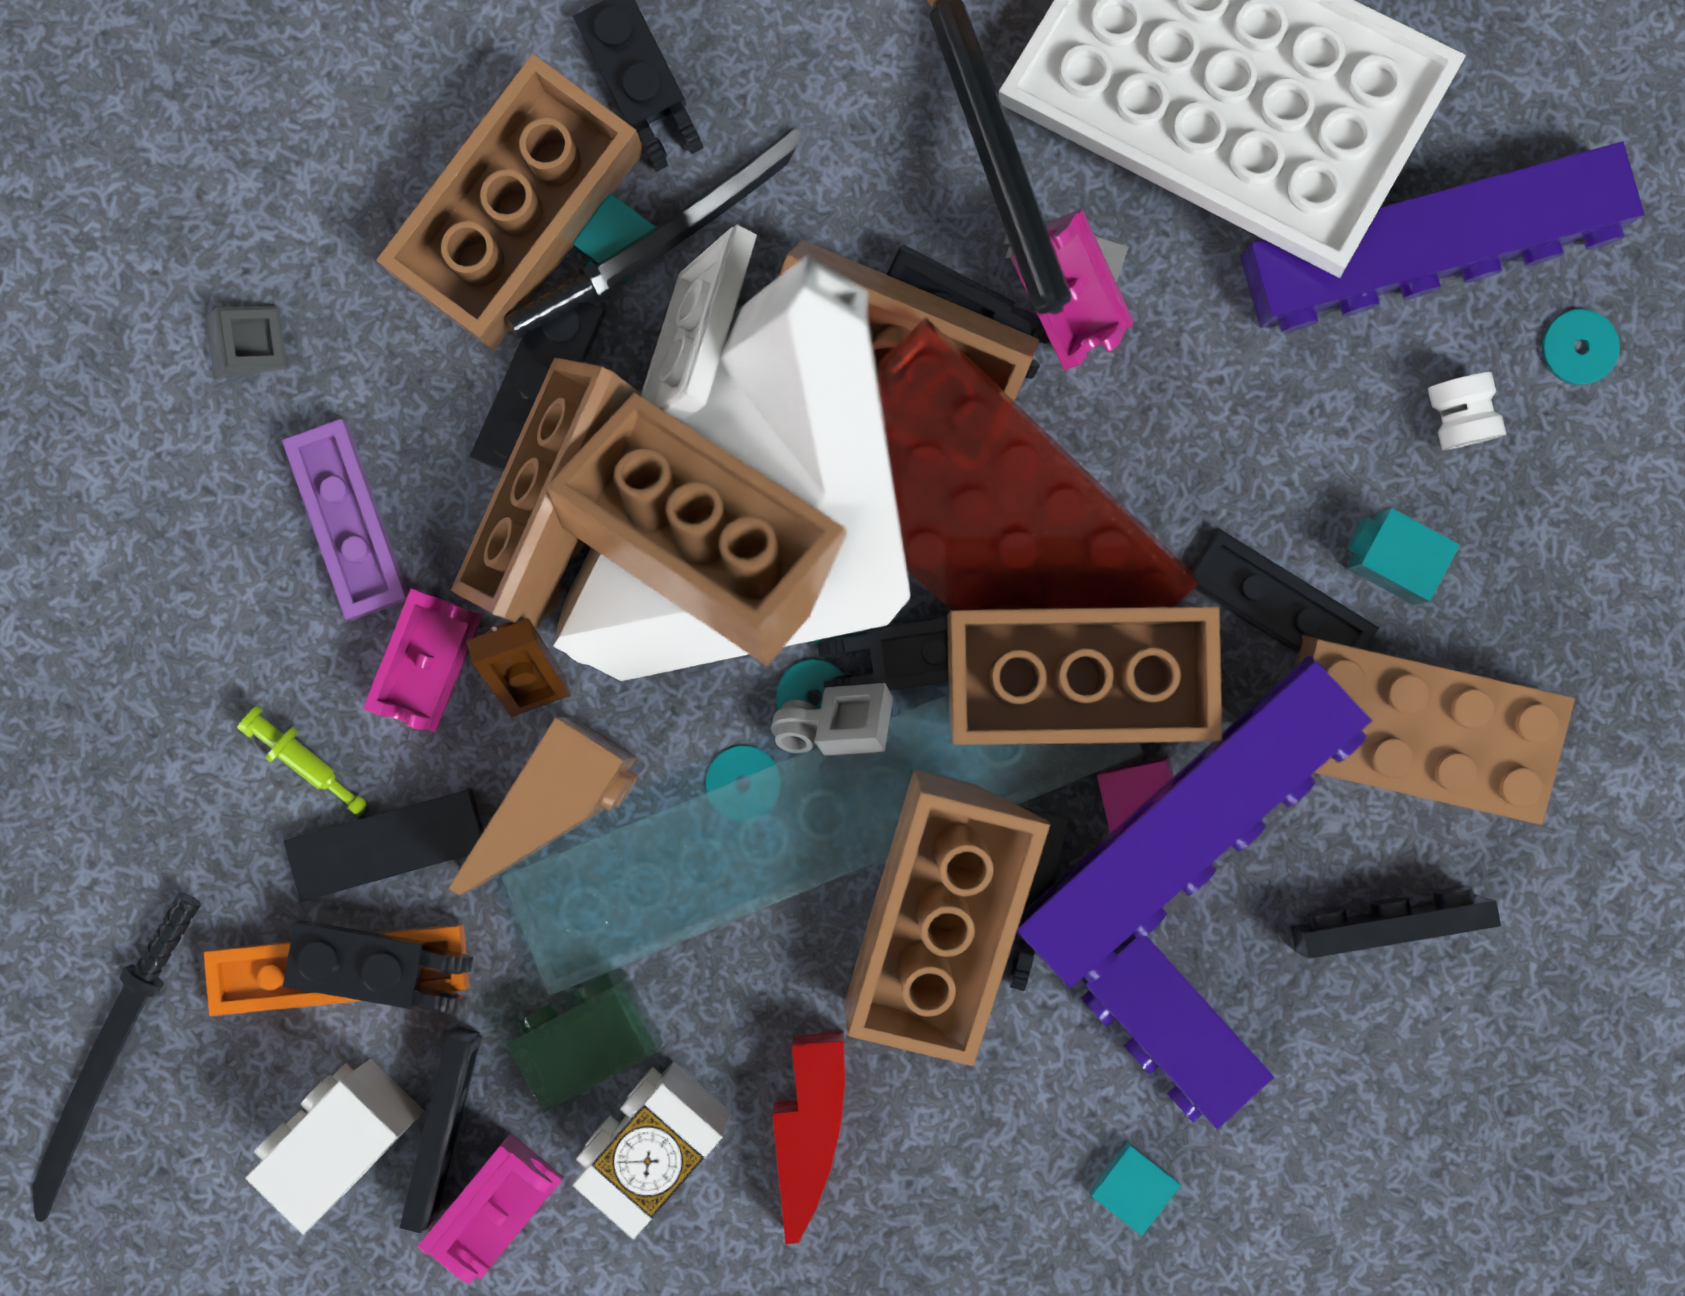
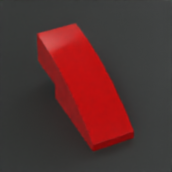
(809, 1127)

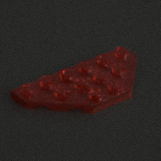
(997, 505)

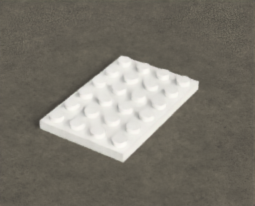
(1242, 106)

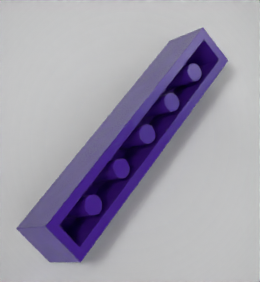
(1454, 233)
(1192, 822)

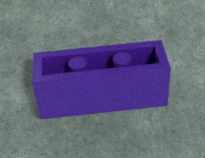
(1177, 1032)

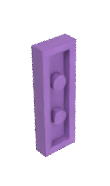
(346, 519)

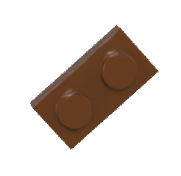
(518, 667)

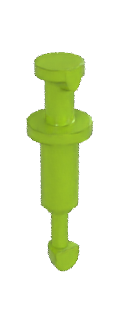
(298, 757)

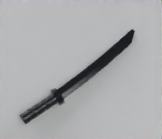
(599, 278)
(139, 984)

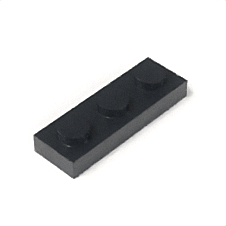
(564, 338)
(1394, 922)

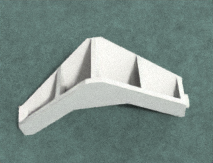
(806, 412)

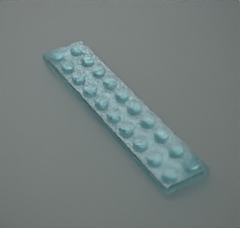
(760, 842)

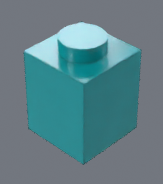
(1400, 555)

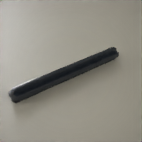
(1000, 158)

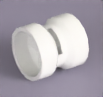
(1472, 425)

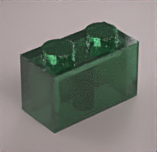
(585, 1041)

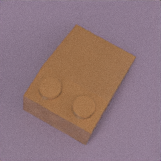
(560, 788)

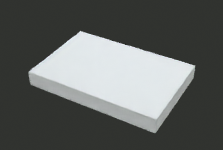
(698, 325)

